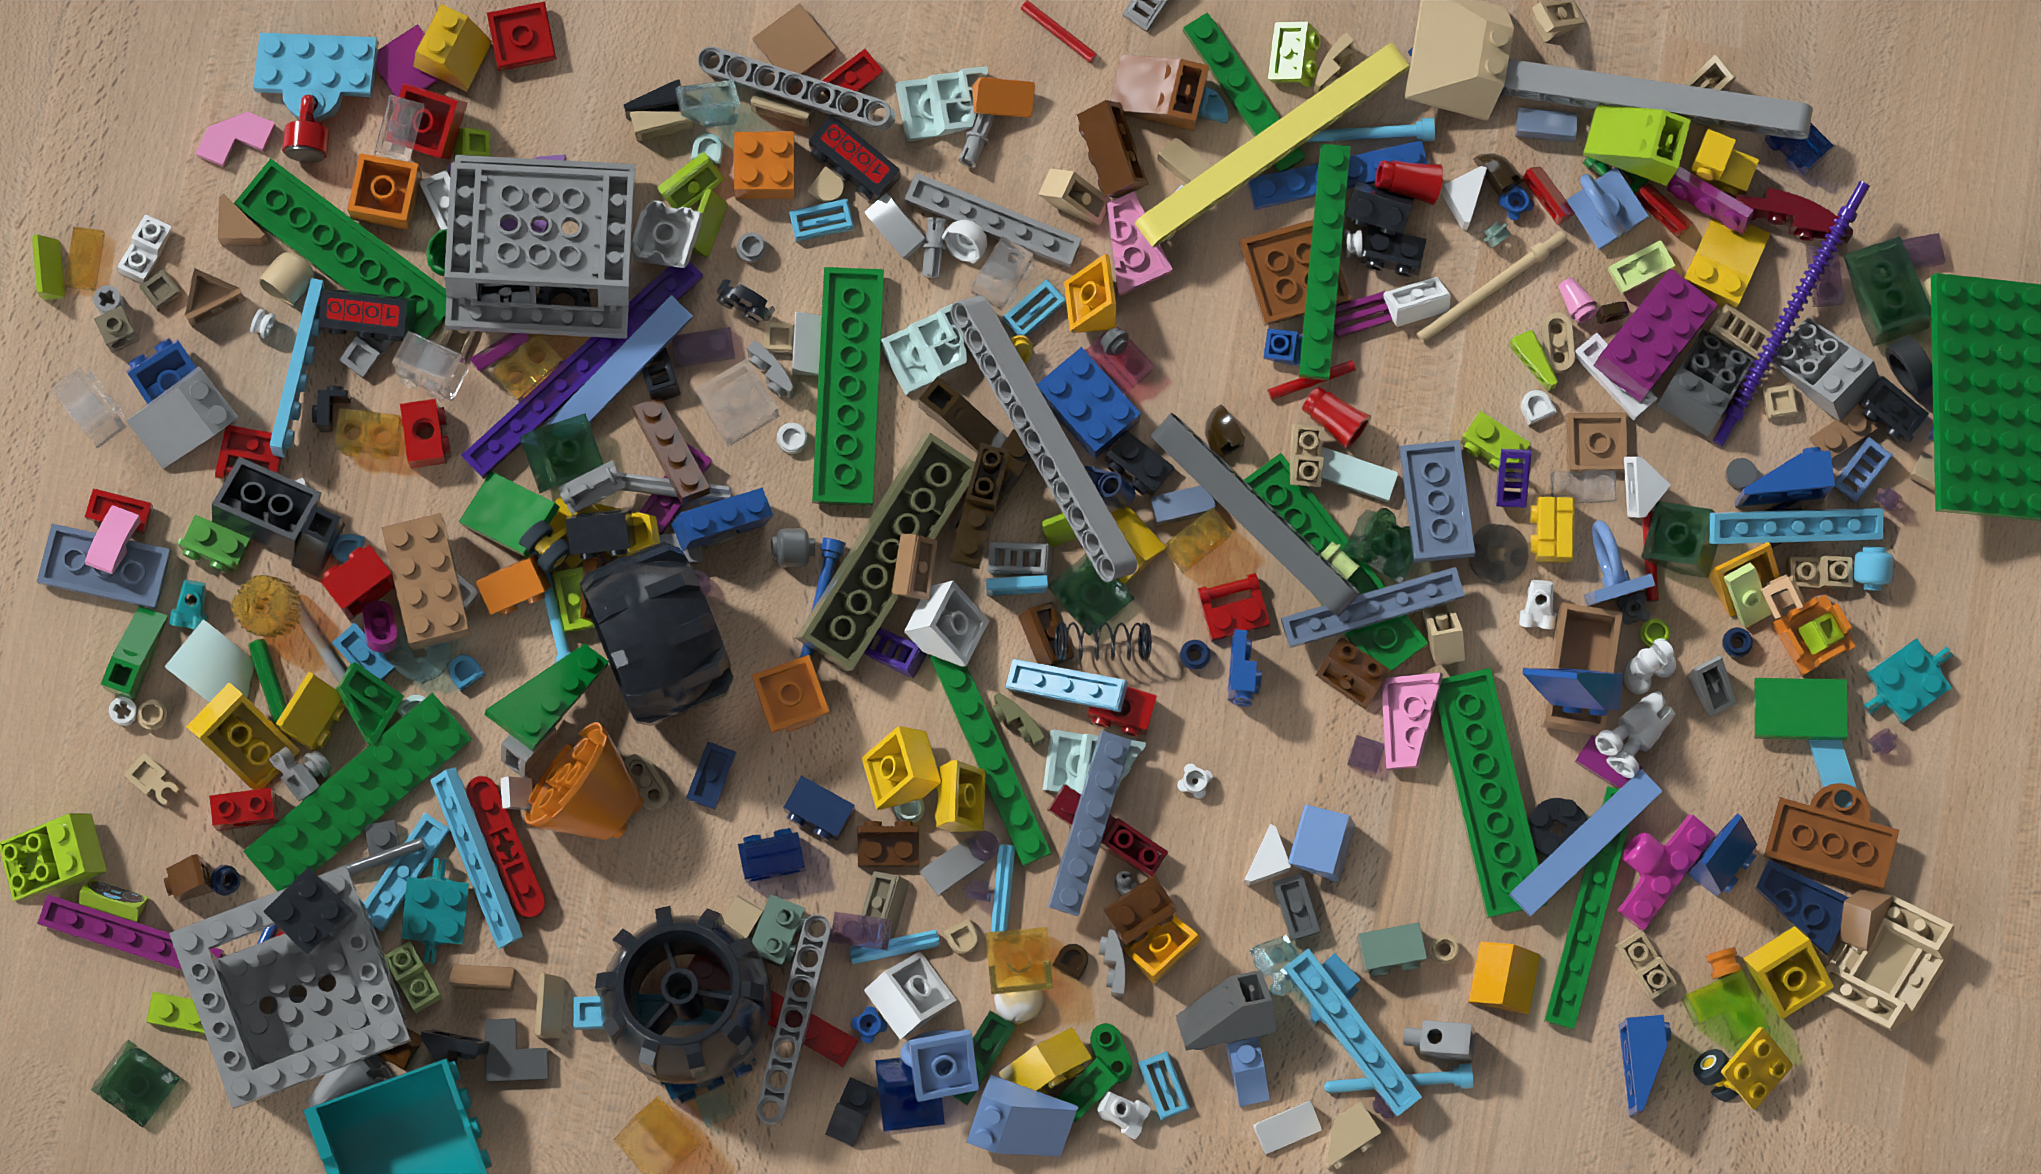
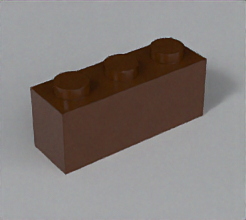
(1112, 149)

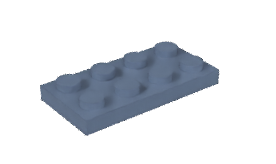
(1436, 501)
(135, 580)

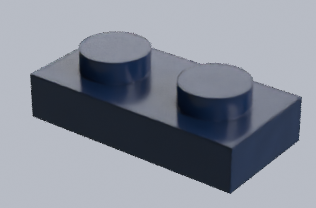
(711, 775)

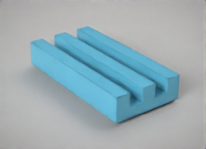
(823, 231)
(1054, 293)
(1016, 585)
(1172, 1109)

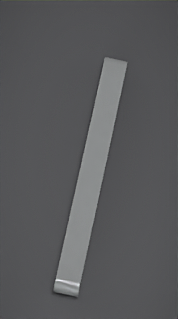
(1698, 104)
(1044, 438)

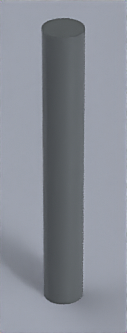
(386, 856)

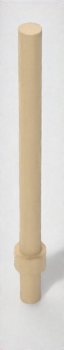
(1538, 253)

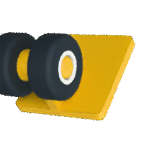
(552, 539)
(1749, 1073)

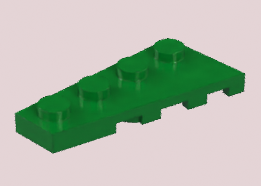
(543, 700)

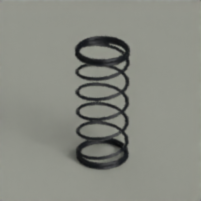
(1144, 640)

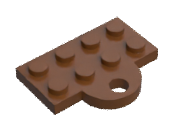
(1833, 837)

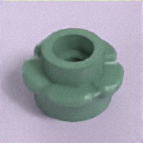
(1496, 234)

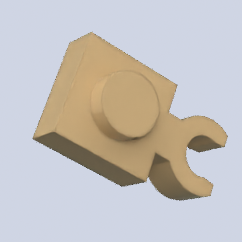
(149, 777)

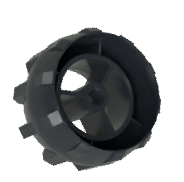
(657, 633)
(698, 1057)

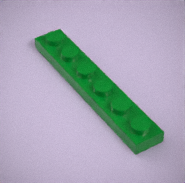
(1236, 81)

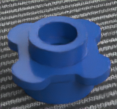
(1518, 194)
(869, 1015)

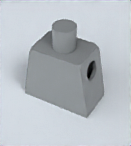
(520, 757)
(1456, 1041)

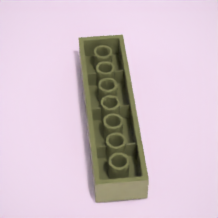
(863, 584)

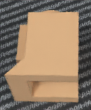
(1782, 593)

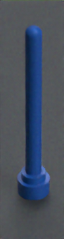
(832, 551)

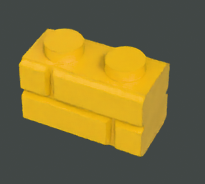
(1553, 529)

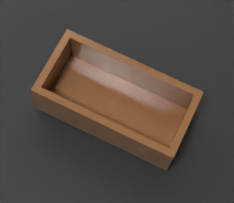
(426, 581)
(1584, 641)

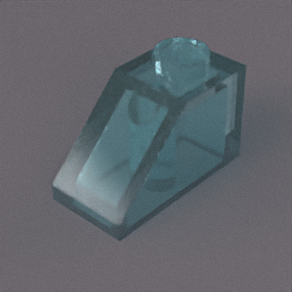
(709, 103)

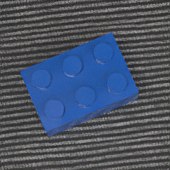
(1088, 403)

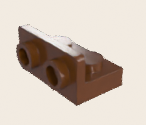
(1353, 672)
(888, 844)
(1141, 910)

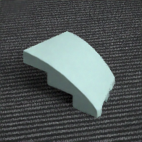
(938, 103)
(925, 350)
(210, 662)
(1071, 757)

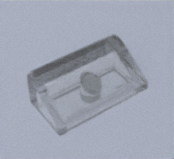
(399, 128)

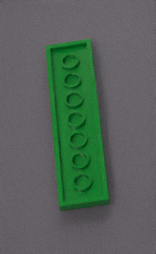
(338, 244)
(848, 386)
(1387, 641)
(1486, 787)
(358, 793)

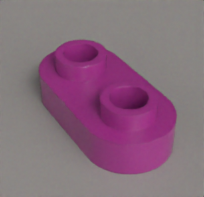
(379, 626)

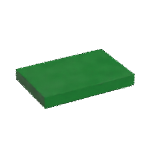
(506, 511)
(1800, 709)

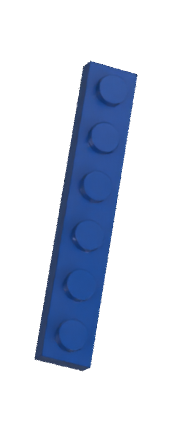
(1302, 181)

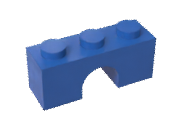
(709, 521)

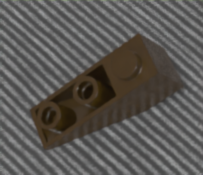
(959, 416)

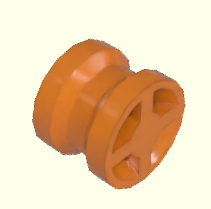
(1723, 963)

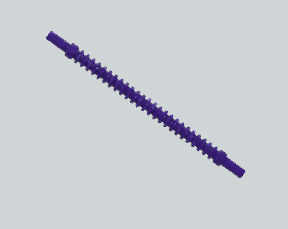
(1847, 214)

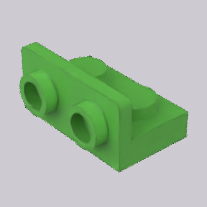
(215, 544)

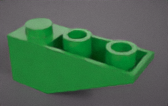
(134, 653)

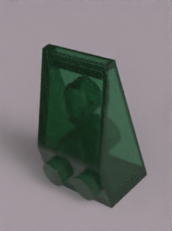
(1888, 291)

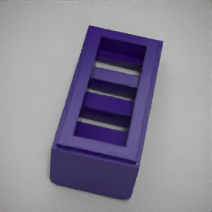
(1513, 498)
(914, 661)

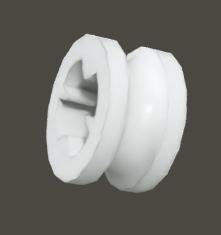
(1353, 243)
(262, 323)
(116, 717)

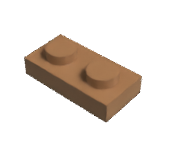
(1845, 433)

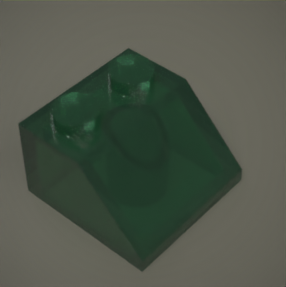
(561, 452)
(1680, 539)

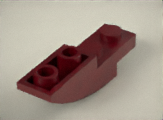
(1805, 217)
(1118, 837)

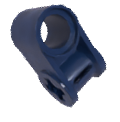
(1112, 487)

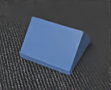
(1322, 842)

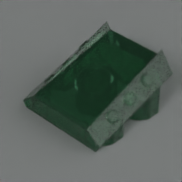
(1381, 544)
(1088, 596)
(135, 1083)

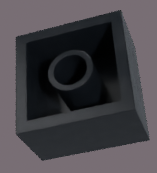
(310, 913)

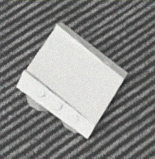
(665, 235)

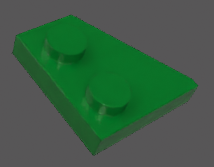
(368, 701)

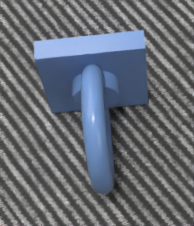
(1607, 207)
(1615, 579)
(941, 1063)

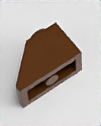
(188, 878)

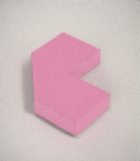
(244, 128)

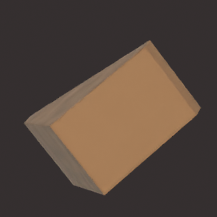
(236, 227)
(1863, 917)

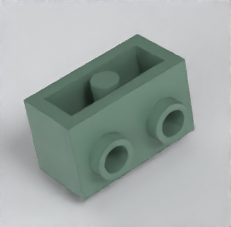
(778, 930)
(1391, 949)

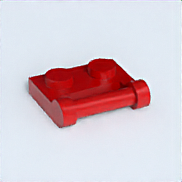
(247, 444)
(1240, 615)

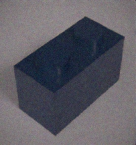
(819, 809)

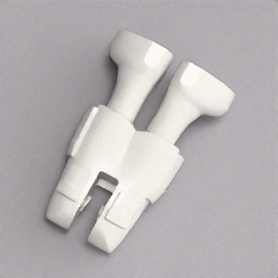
(1655, 660)
(1644, 726)

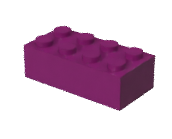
(1655, 335)

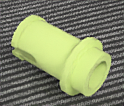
(1339, 560)

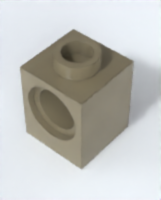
(116, 329)

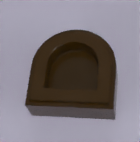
(1612, 312)
(1072, 960)

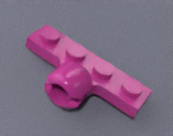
(1661, 868)

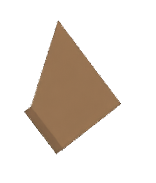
(210, 297)

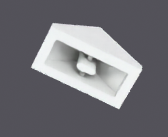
(1462, 195)
(1643, 486)
(1269, 860)

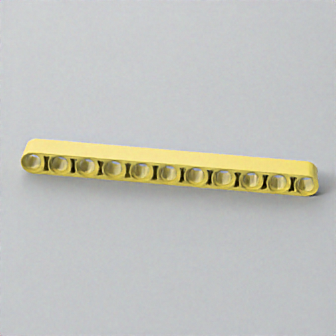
(1272, 145)

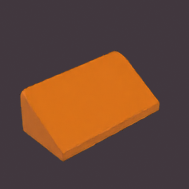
(1003, 97)

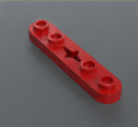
(516, 874)

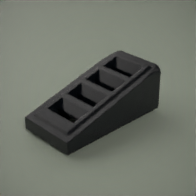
(659, 100)
(665, 385)

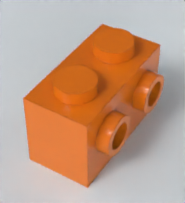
(513, 585)

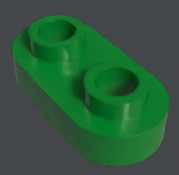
(1112, 1052)

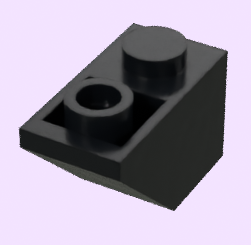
(317, 541)

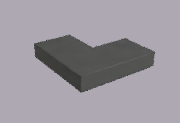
(507, 1062)

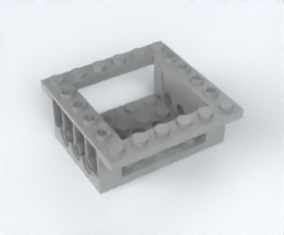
(529, 190)
(299, 1040)

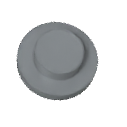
(751, 247)
(317, 764)

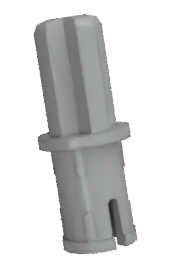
(976, 140)
(933, 247)

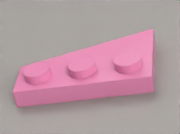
(1133, 256)
(1407, 717)

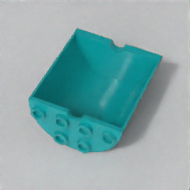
(401, 1127)

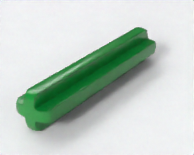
(268, 678)

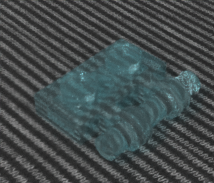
(1271, 958)

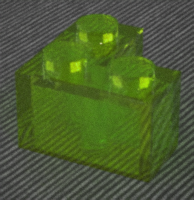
(1728, 998)

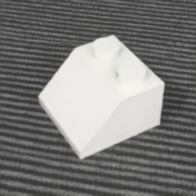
(947, 624)
(909, 995)

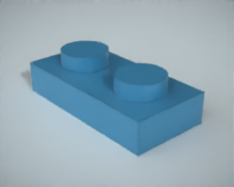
(354, 648)

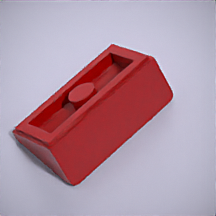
(1548, 194)
(1664, 210)

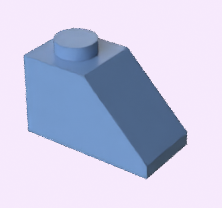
(1248, 1071)

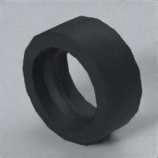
(1910, 365)

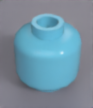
(1873, 567)

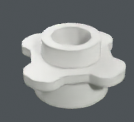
(1202, 776)

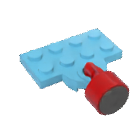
(313, 78)

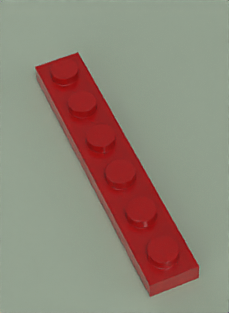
(820, 1035)

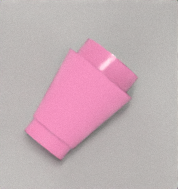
(1577, 300)

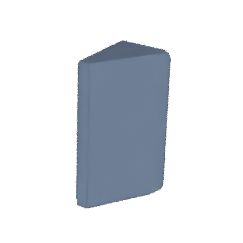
(1546, 124)
(1181, 505)

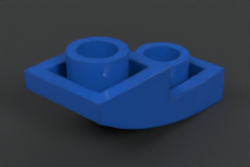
(1283, 346)

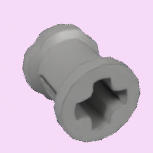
(107, 292)

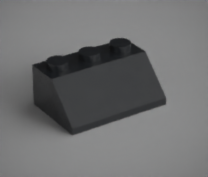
(264, 505)

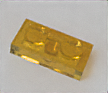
(84, 258)

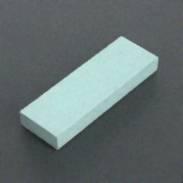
(1357, 475)

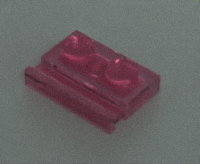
(1123, 369)

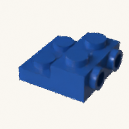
(161, 369)
(1243, 676)

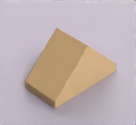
(1713, 75)

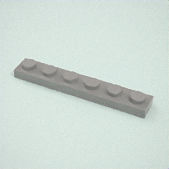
(993, 219)

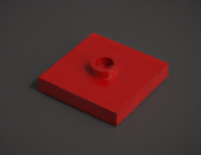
(521, 36)

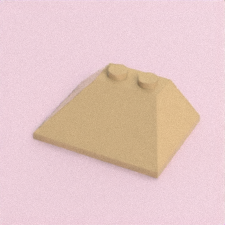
(1460, 56)
(1897, 970)

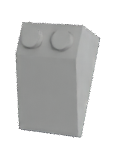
(182, 418)

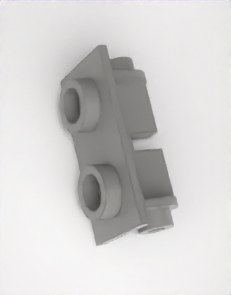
(591, 487)

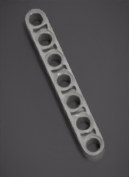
(785, 79)
(794, 1004)

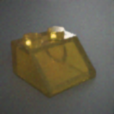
(1018, 960)
(656, 1139)

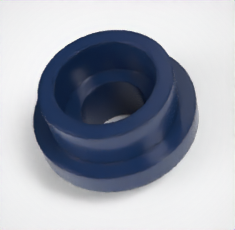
(1744, 636)
(1199, 646)
(231, 882)

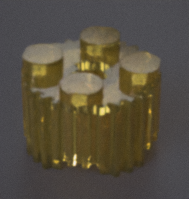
(252, 603)

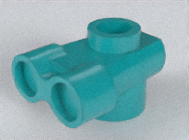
(190, 613)

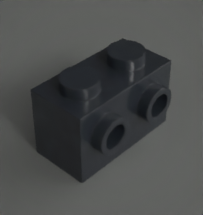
(1379, 208)
(600, 532)

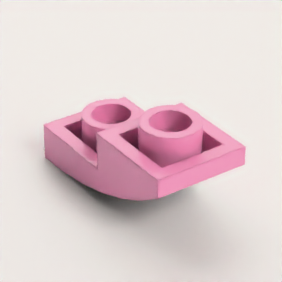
(111, 539)

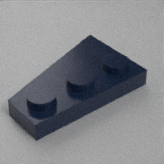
(1804, 903)

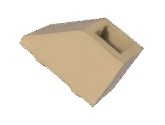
(1348, 1133)

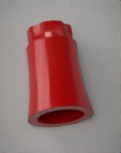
(1410, 179)
(1336, 416)

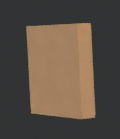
(794, 42)
(1597, 441)

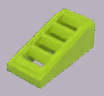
(1532, 355)

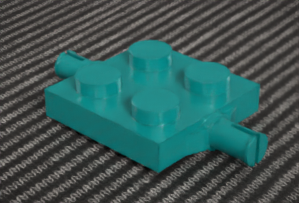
(1908, 680)
(434, 910)

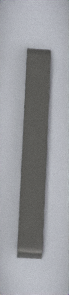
(1255, 514)

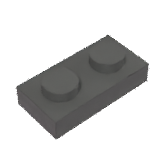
(1296, 907)

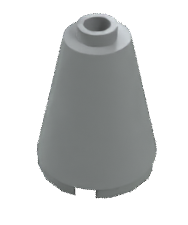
(350, 1079)

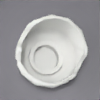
(965, 240)
(1019, 1006)

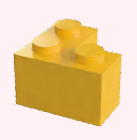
(1722, 165)
(1049, 1062)

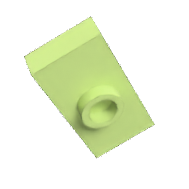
(1641, 267)
(1747, 595)

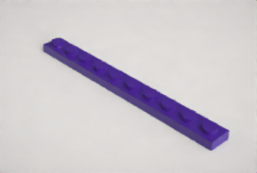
(573, 373)

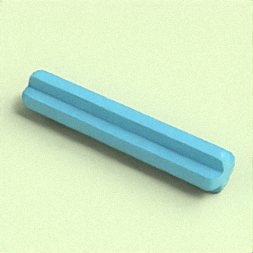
(1003, 888)
(896, 946)

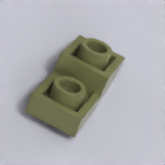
(1012, 713)

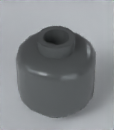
(792, 547)

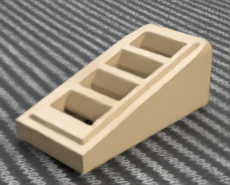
(656, 124)
(1737, 342)

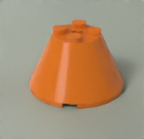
(586, 789)

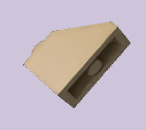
(1074, 196)
(1444, 634)

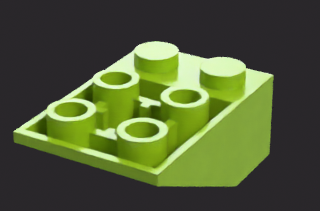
(1638, 140)
(52, 856)

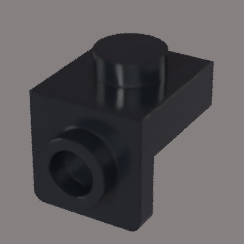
(323, 411)

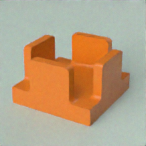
(1788, 632)
(790, 695)

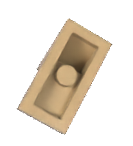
(1556, 18)

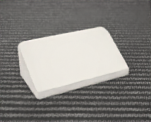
(1417, 301)
(806, 344)
(1287, 1127)

